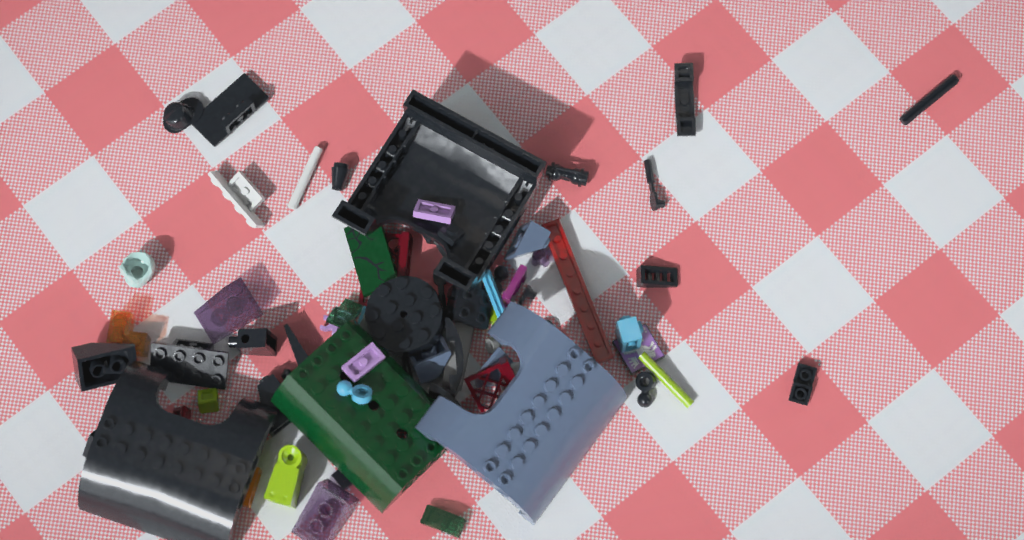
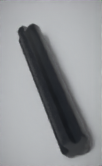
(929, 99)

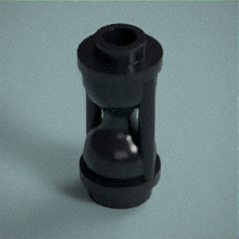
(575, 176)

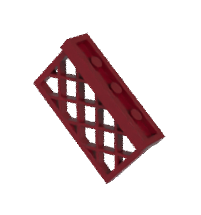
(403, 257)
(506, 373)

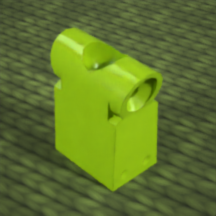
(287, 477)

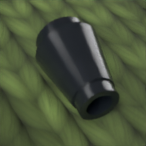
(339, 175)

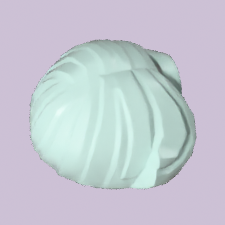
(137, 269)

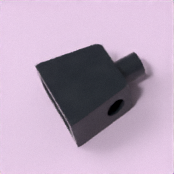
(254, 342)

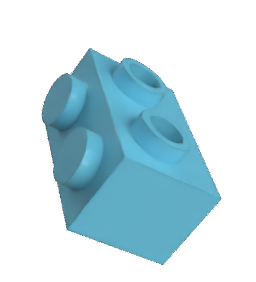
(629, 333)

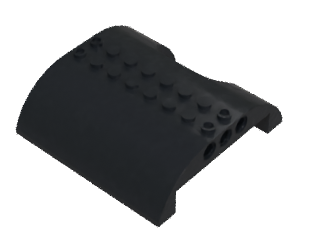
(453, 163)
(167, 469)

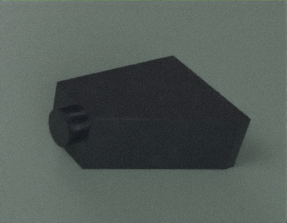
(266, 389)

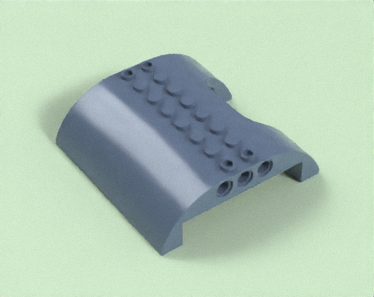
(539, 422)

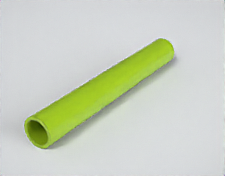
(665, 379)

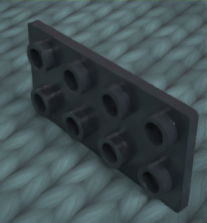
(230, 110)
(192, 363)

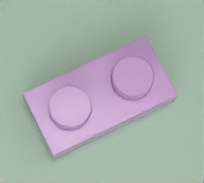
(434, 211)
(363, 362)

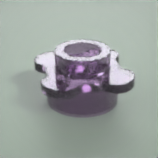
(544, 261)

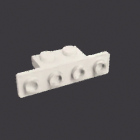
(242, 194)

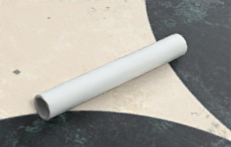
(305, 177)

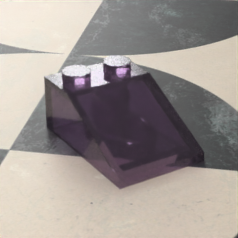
(228, 311)
(325, 512)

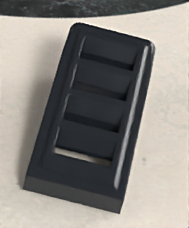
(656, 283)

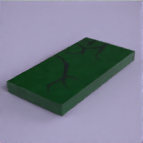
(371, 258)

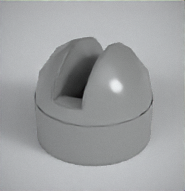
(491, 345)

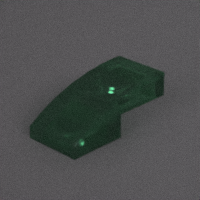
(345, 312)
(443, 521)

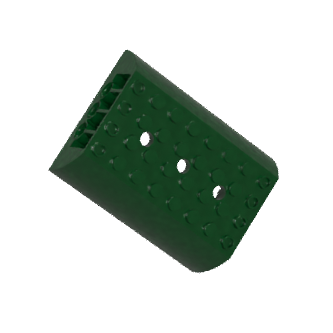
(350, 434)

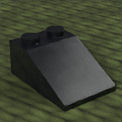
(101, 363)

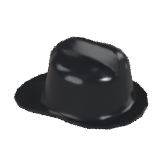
(182, 114)

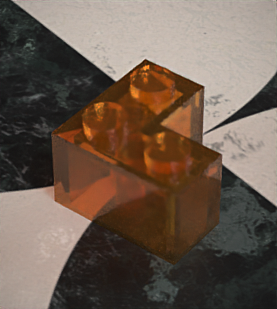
(121, 331)

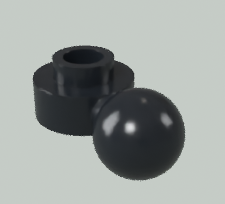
(500, 273)
(644, 398)

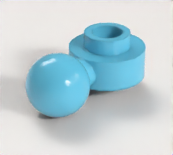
(360, 393)

